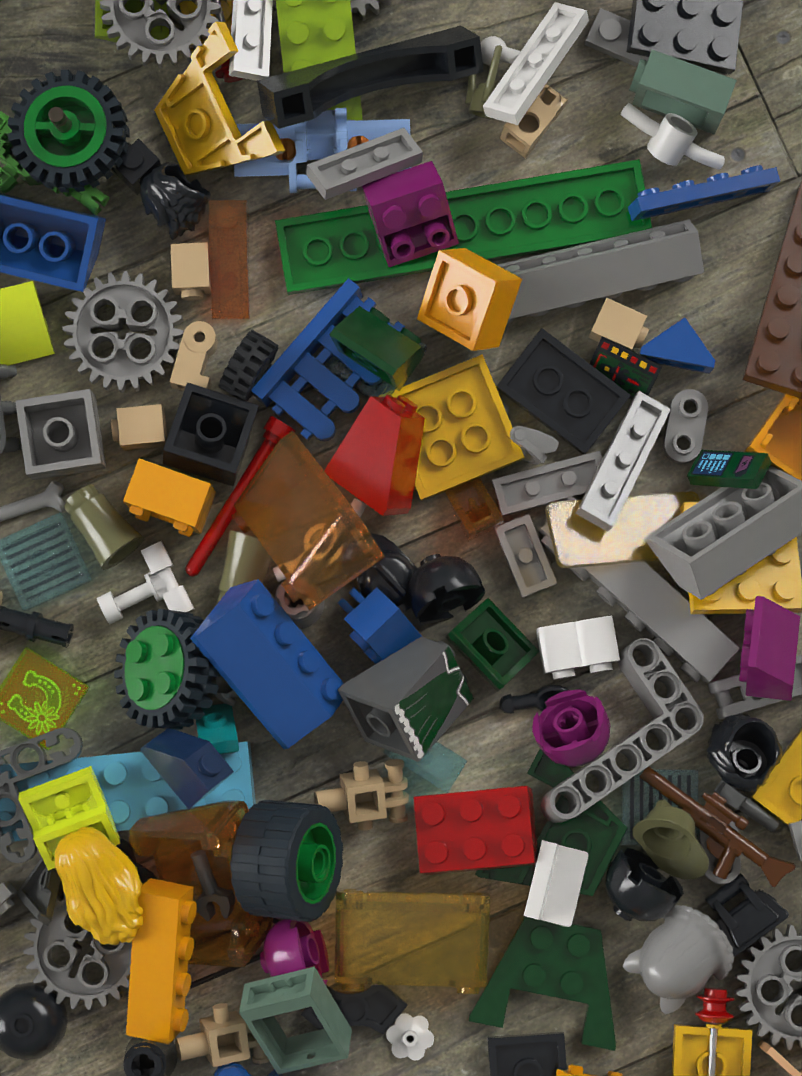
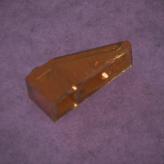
(229, 258)

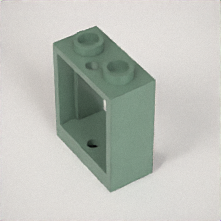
(683, 89)
(289, 993)

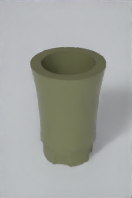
(102, 526)
(244, 561)

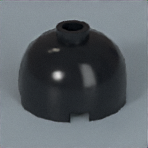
(443, 586)
(639, 888)
(30, 1021)

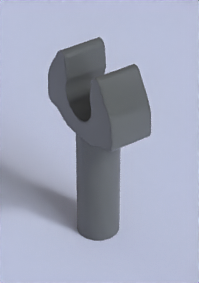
(746, 805)
(211, 892)

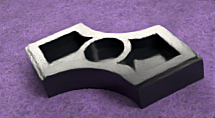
(372, 1008)

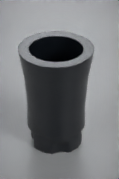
(164, 1057)

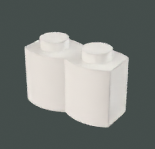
(578, 645)

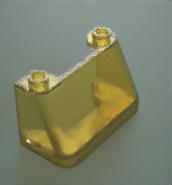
(411, 939)

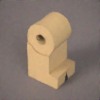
(535, 122)
(195, 348)

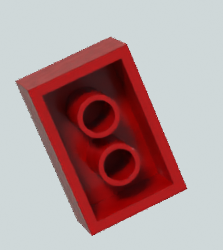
(476, 830)

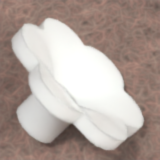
(405, 1026)

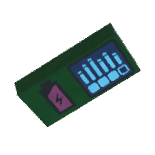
(729, 469)

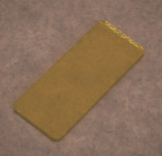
(585, 544)

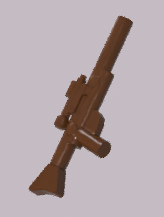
(714, 821)

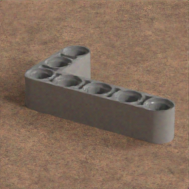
(633, 746)

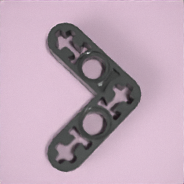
(10, 790)

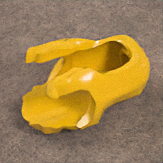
(99, 886)

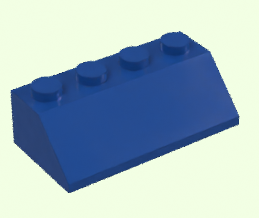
(48, 242)
(269, 663)

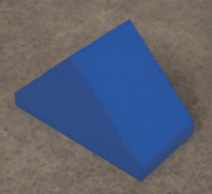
(680, 349)

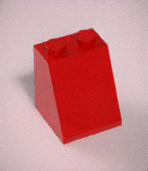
(381, 455)

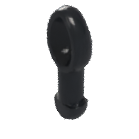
(509, 703)

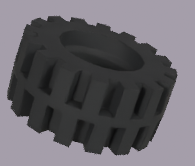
(248, 365)

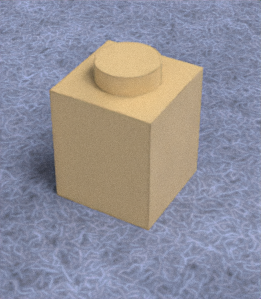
(191, 270)
(620, 325)
(140, 427)

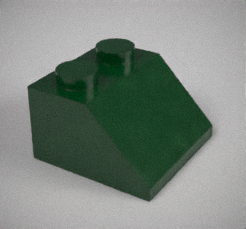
(378, 346)

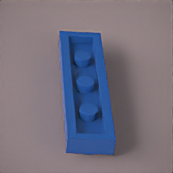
(716, 189)

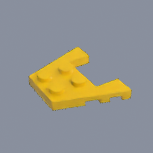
(200, 120)

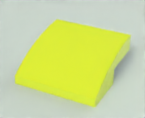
(22, 325)
(64, 808)

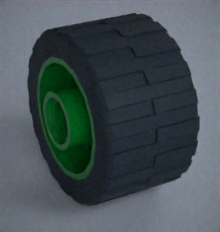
(287, 860)

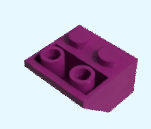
(410, 213)
(769, 650)

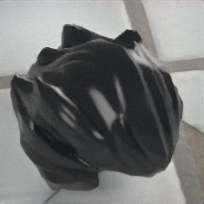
(173, 199)
(744, 751)

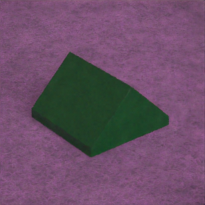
(492, 644)

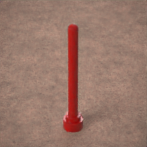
(274, 432)

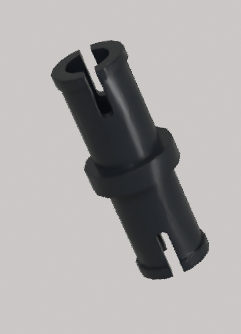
(35, 627)

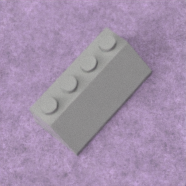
(729, 532)

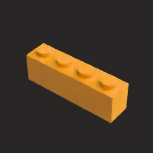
(161, 962)

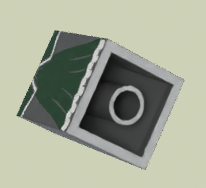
(408, 698)

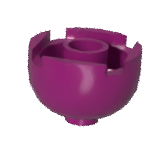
(572, 728)
(293, 947)

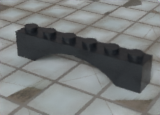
(314, 89)

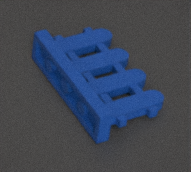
(299, 360)

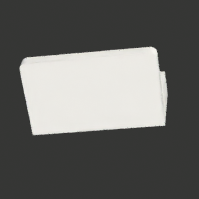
(556, 884)

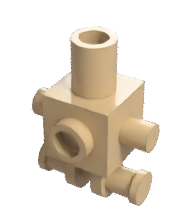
(367, 795)
(222, 1040)

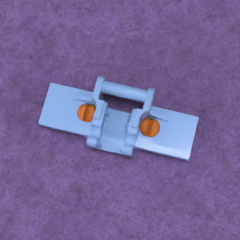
(314, 141)

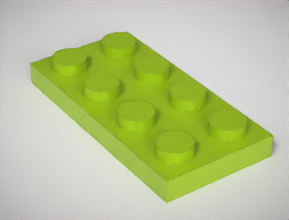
(315, 34)

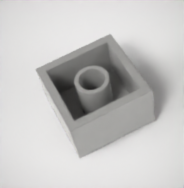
(60, 434)

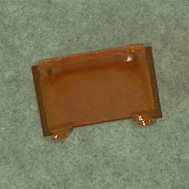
(305, 524)
(171, 841)

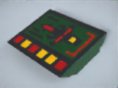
(625, 367)

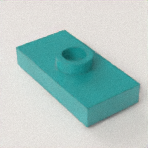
(219, 728)

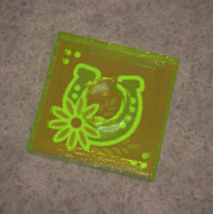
(39, 696)

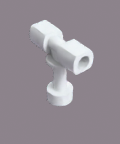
(159, 583)

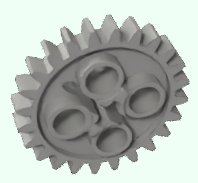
(136, 28)
(126, 298)
(114, 961)
(766, 965)

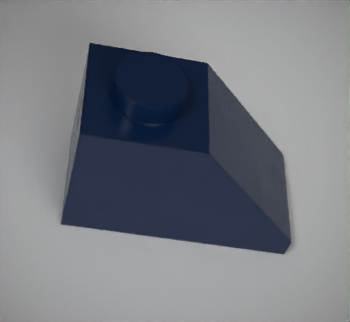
(187, 764)

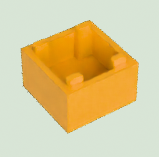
(469, 299)
(782, 436)
(169, 497)

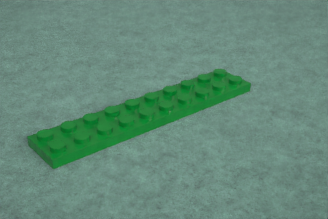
(488, 219)

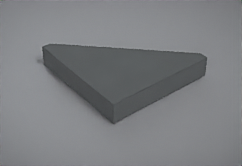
(40, 892)

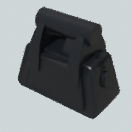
(748, 919)

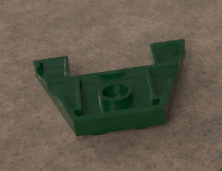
(592, 831)
(556, 964)

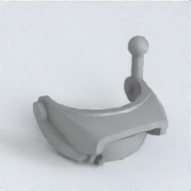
(532, 442)

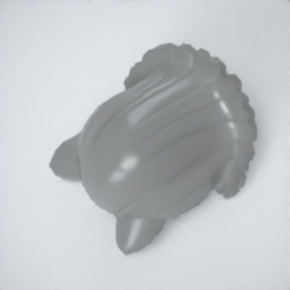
(681, 956)

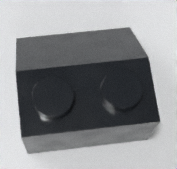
(210, 434)

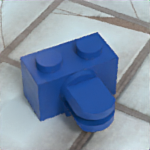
(378, 625)

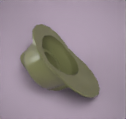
(671, 841)

